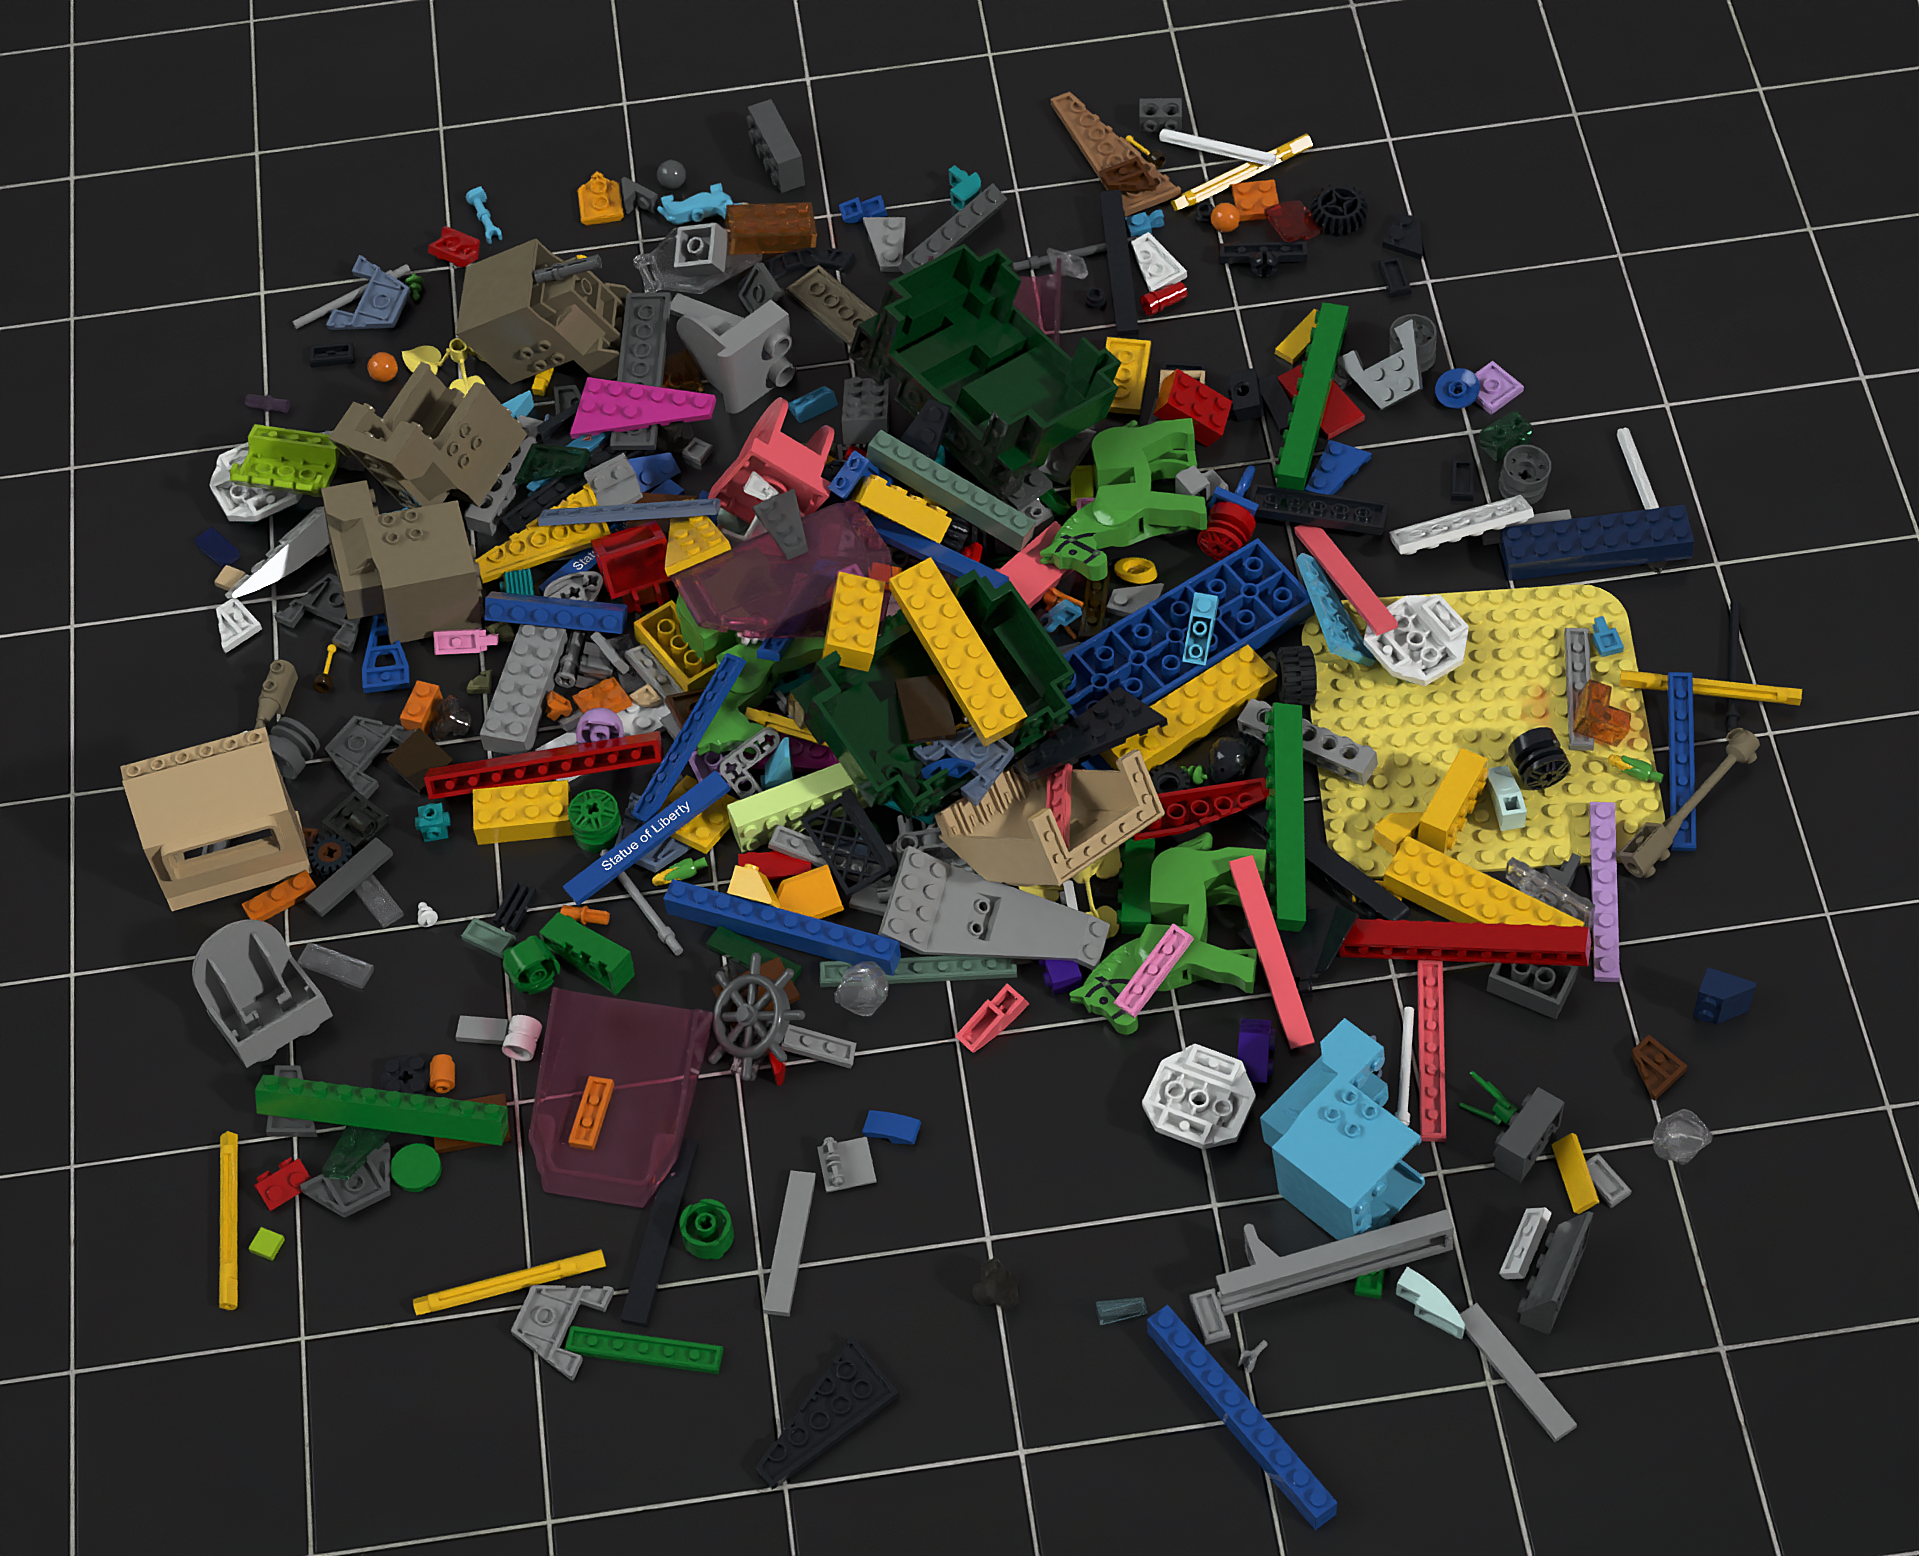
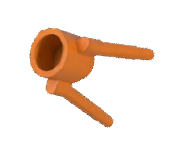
(1053, 597)

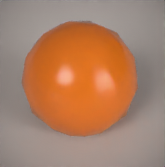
(1225, 217)
(382, 367)

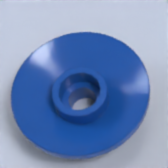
(1456, 380)

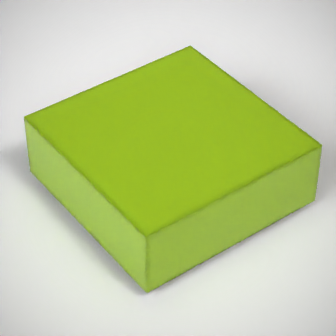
(266, 1244)

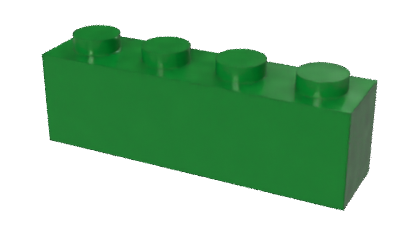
(1136, 880)

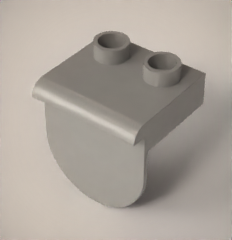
(741, 358)
(256, 990)

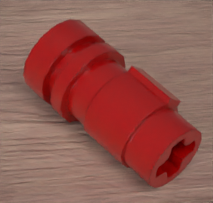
(1167, 296)

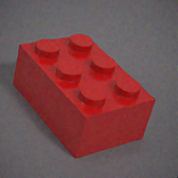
(1188, 398)

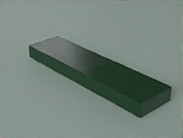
(740, 950)

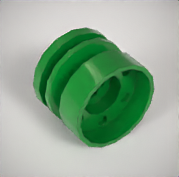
(594, 820)

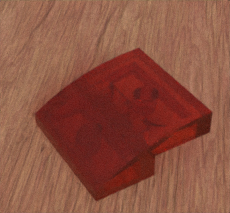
(1292, 221)

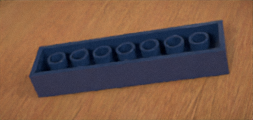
(1596, 542)

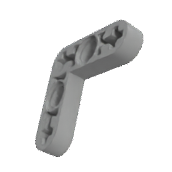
(743, 763)

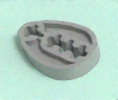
(576, 583)

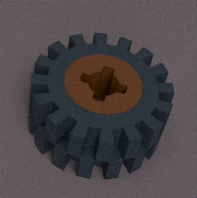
(329, 855)

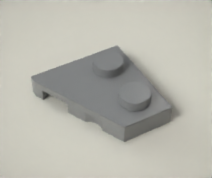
(1130, 599)

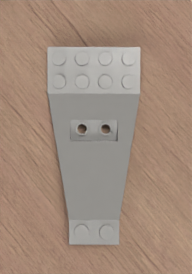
(939, 903)

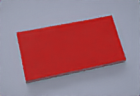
(1339, 410)

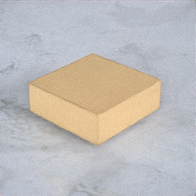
(228, 577)

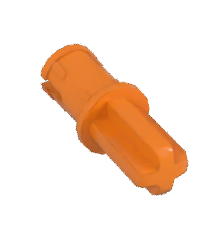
(586, 915)

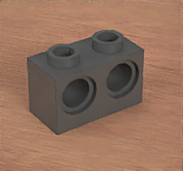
(1160, 114)

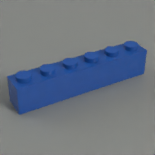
(556, 612)

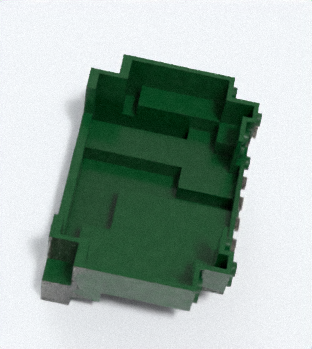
(963, 342)
(861, 710)

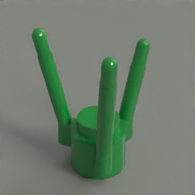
(1503, 1108)

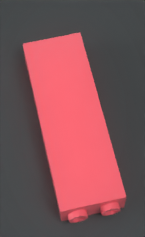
(1028, 573)

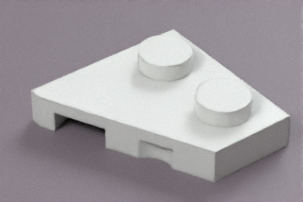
(235, 624)

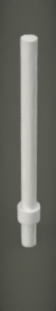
(1402, 1113)

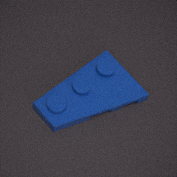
(1335, 467)
(654, 469)

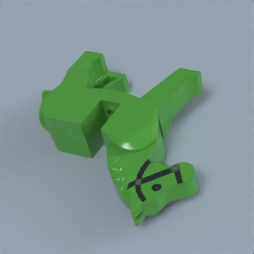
(1124, 505)
(1181, 890)

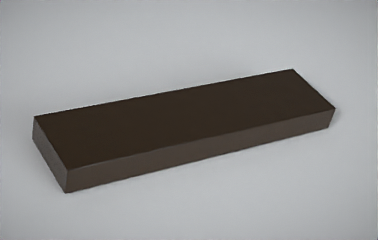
(1094, 608)

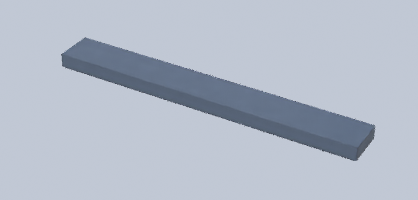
(629, 512)

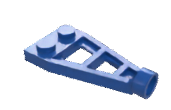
(386, 677)

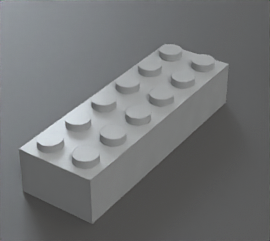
(523, 689)

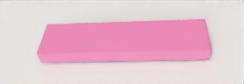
(1153, 970)

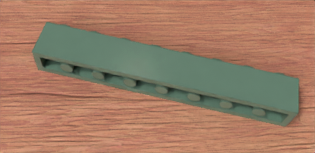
(950, 490)

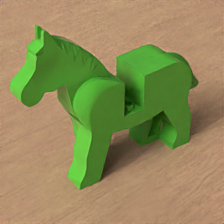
(754, 683)

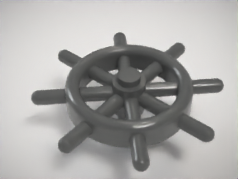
(752, 1016)

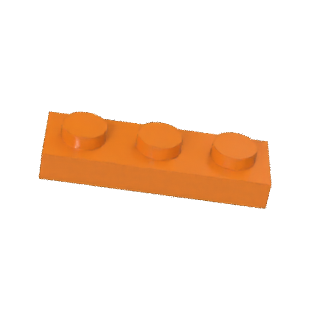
(280, 897)
(591, 1113)

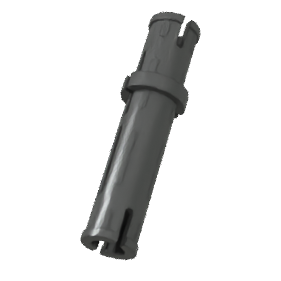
(558, 271)

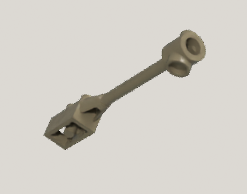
(276, 691)
(1654, 839)

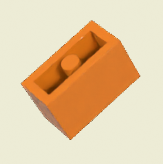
(421, 707)

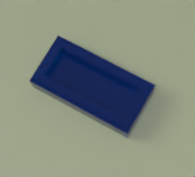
(217, 547)

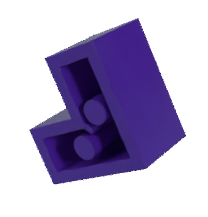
(1255, 1041)

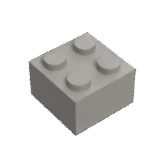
(701, 249)

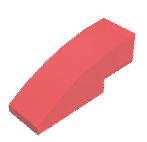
(992, 1018)

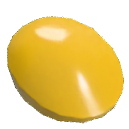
(1136, 570)

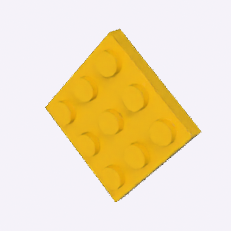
(706, 827)

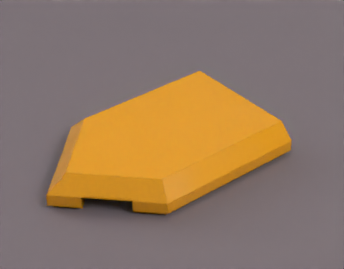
(600, 201)
(810, 894)

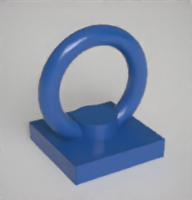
(1238, 497)

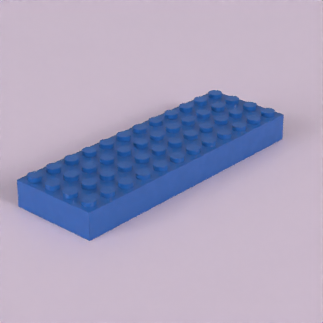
(1147, 647)

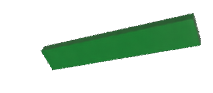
(644, 1349)

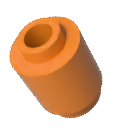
(442, 1073)

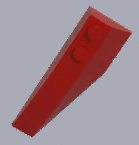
(1203, 805)

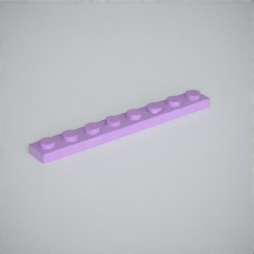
(1604, 892)

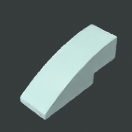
(1430, 1303)

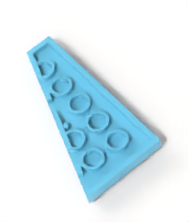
(1336, 624)

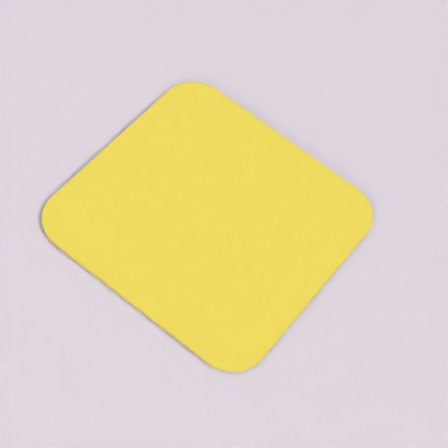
(1503, 688)

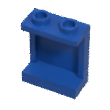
(850, 474)

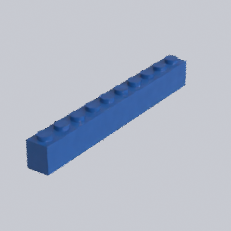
(780, 926)
(1242, 1417)

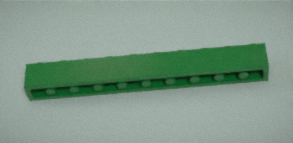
(1312, 396)
(1285, 816)
(382, 1109)

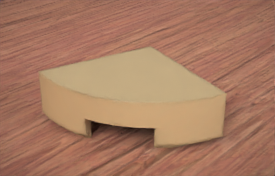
(645, 697)

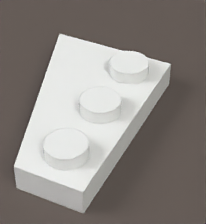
(1156, 263)

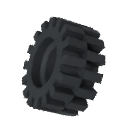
(1169, 775)

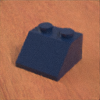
(1723, 997)

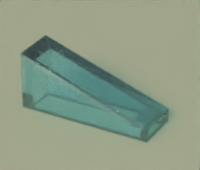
(1120, 1309)

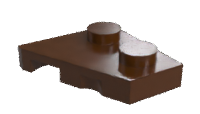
(1127, 176)
(1657, 1066)

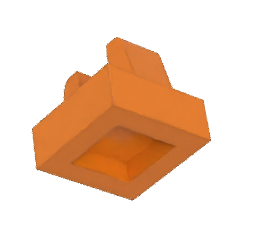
(557, 705)

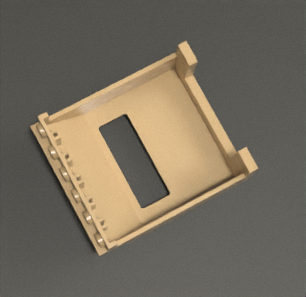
(208, 798)
(1017, 838)

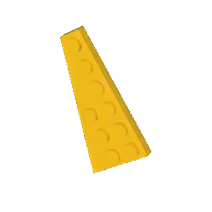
(692, 541)
(543, 543)

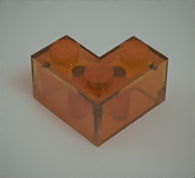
(1597, 718)

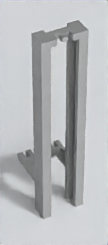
(1277, 1277)

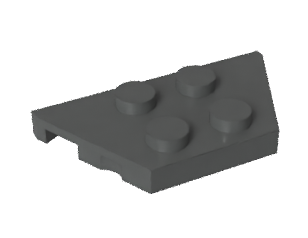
(361, 1190)

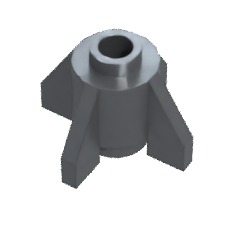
(594, 666)

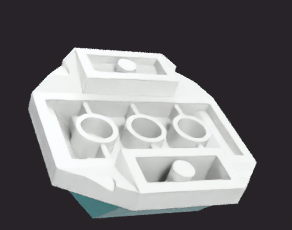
(244, 502)
(1437, 635)
(1202, 1077)

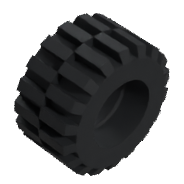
(1296, 675)

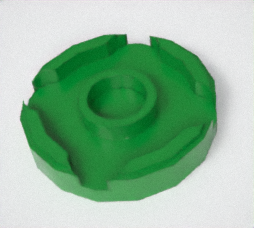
(416, 1167)

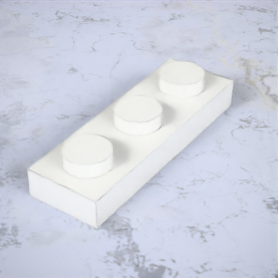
(1525, 1243)

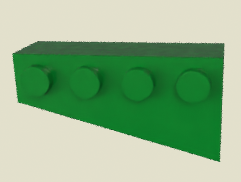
(589, 952)

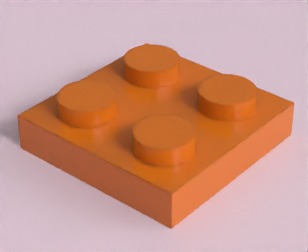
(1253, 198)
(606, 695)

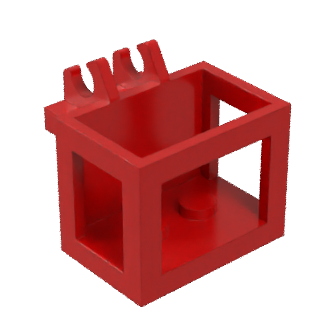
(634, 565)

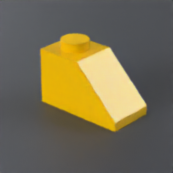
(1394, 828)
(752, 885)

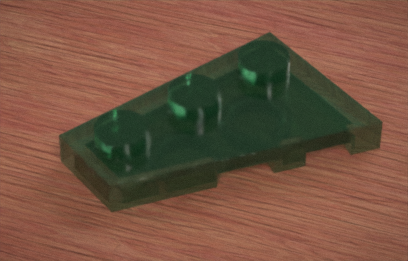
(551, 462)
(352, 1151)

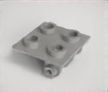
(846, 1163)

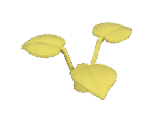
(458, 352)
(1103, 868)

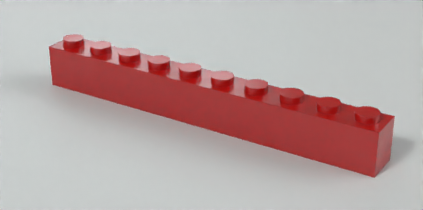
(545, 765)
(1468, 942)

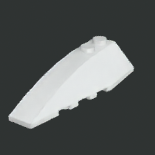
(298, 547)

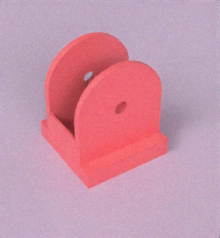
(780, 463)

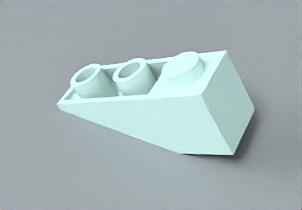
(1506, 798)

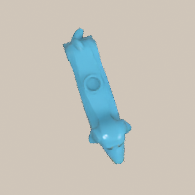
(697, 206)

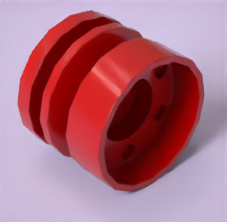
(1227, 530)

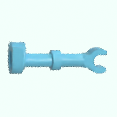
(477, 197)

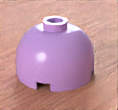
(599, 725)

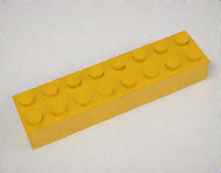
(957, 652)
(1200, 707)
(1462, 891)

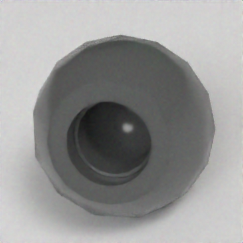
(671, 174)

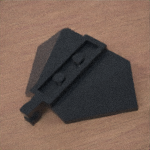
(1315, 945)

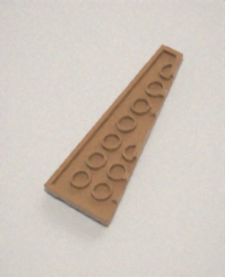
(1106, 149)

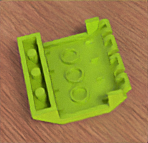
(287, 461)

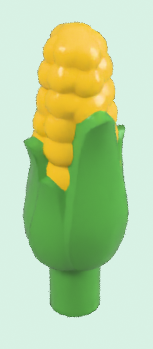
(1636, 768)
(684, 869)

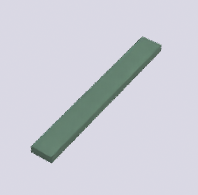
(930, 969)

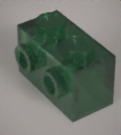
(1505, 434)

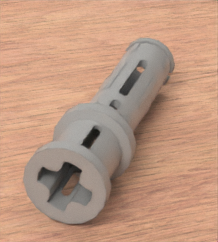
(569, 662)

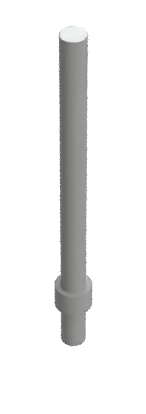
(343, 300)
(664, 933)

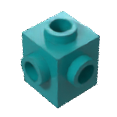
(432, 822)

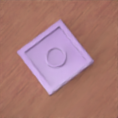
(1496, 387)

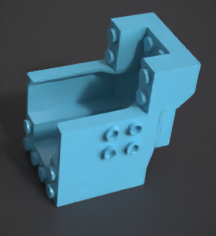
(1337, 1144)

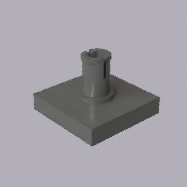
(760, 288)

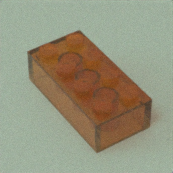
(770, 227)

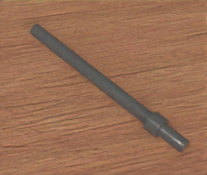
(1035, 262)

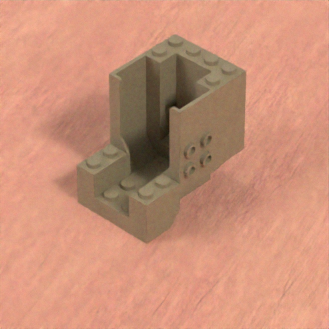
(539, 326)
(432, 441)
(403, 563)

